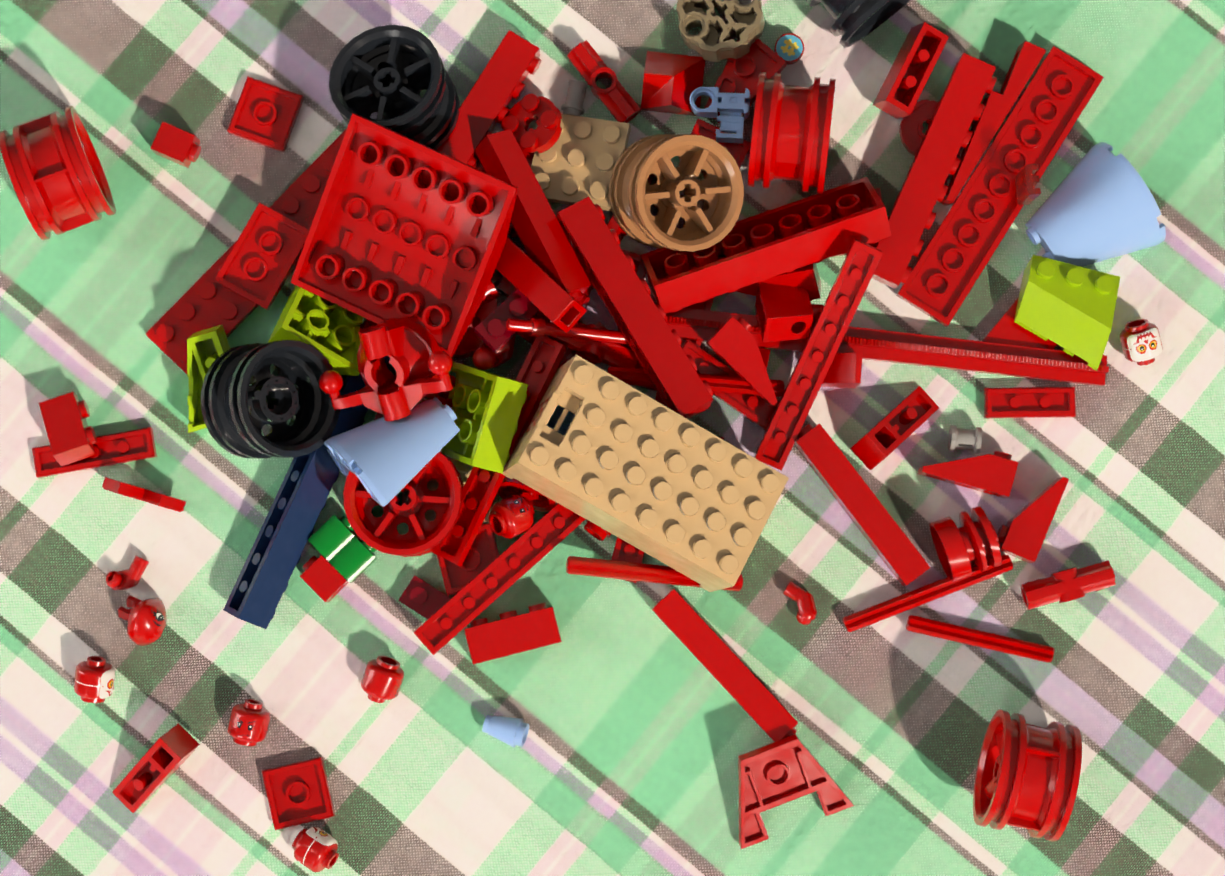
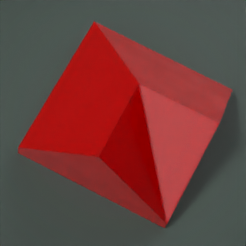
(670, 81)

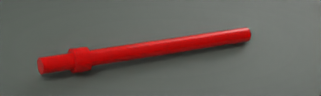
(539, 328)

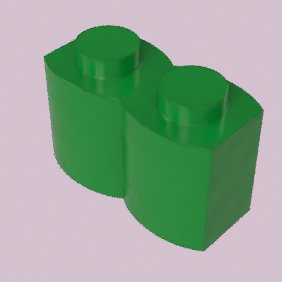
(343, 548)

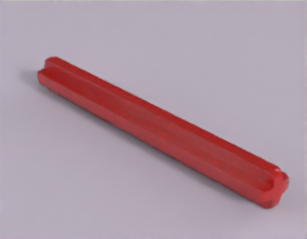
(980, 638)

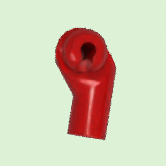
(805, 603)

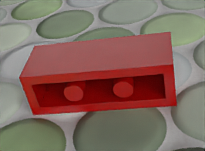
(911, 70)
(512, 633)

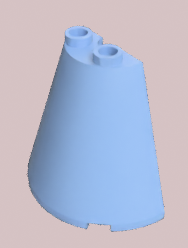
(1097, 212)
(393, 452)

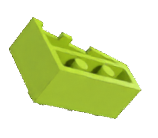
(202, 351)

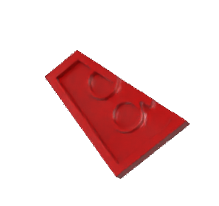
(745, 71)

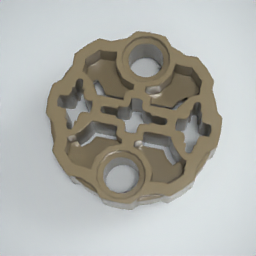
(747, 29)

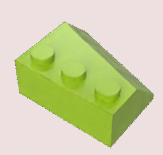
(1068, 306)
(323, 326)
(486, 415)

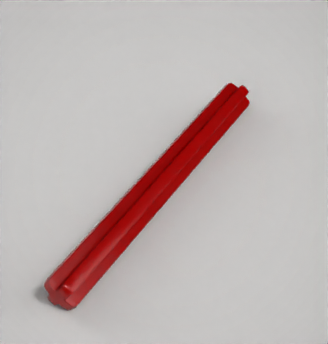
(718, 383)
(633, 572)
(921, 596)

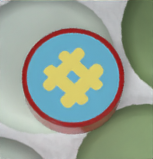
(789, 47)

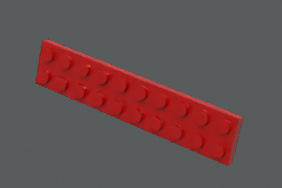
(989, 197)
(213, 304)

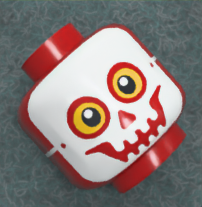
(1141, 341)
(94, 679)
(315, 849)

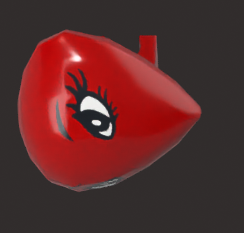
(145, 619)

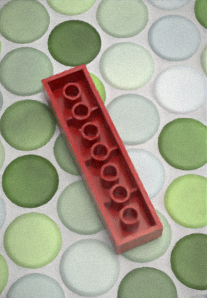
(769, 245)

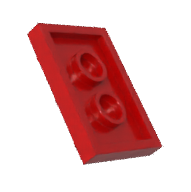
(263, 256)

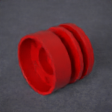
(971, 541)

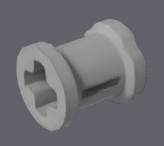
(965, 439)

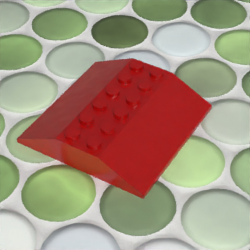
(405, 233)

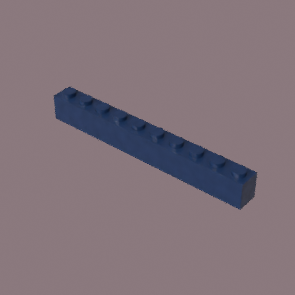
(290, 523)

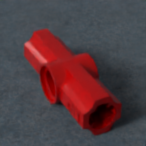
(591, 69)
(598, 351)
(1068, 585)

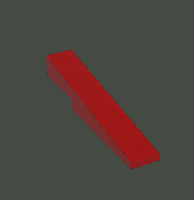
(995, 111)

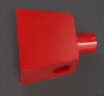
(784, 312)

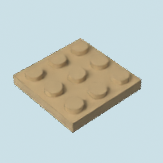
(581, 160)

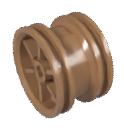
(633, 195)

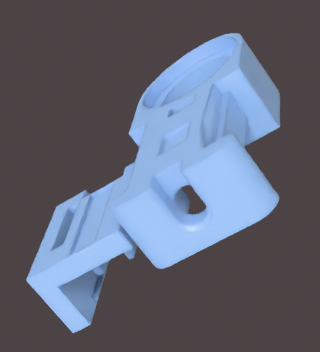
(730, 108)

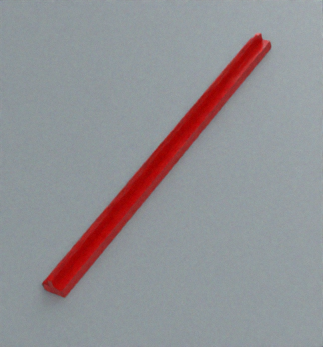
(916, 349)

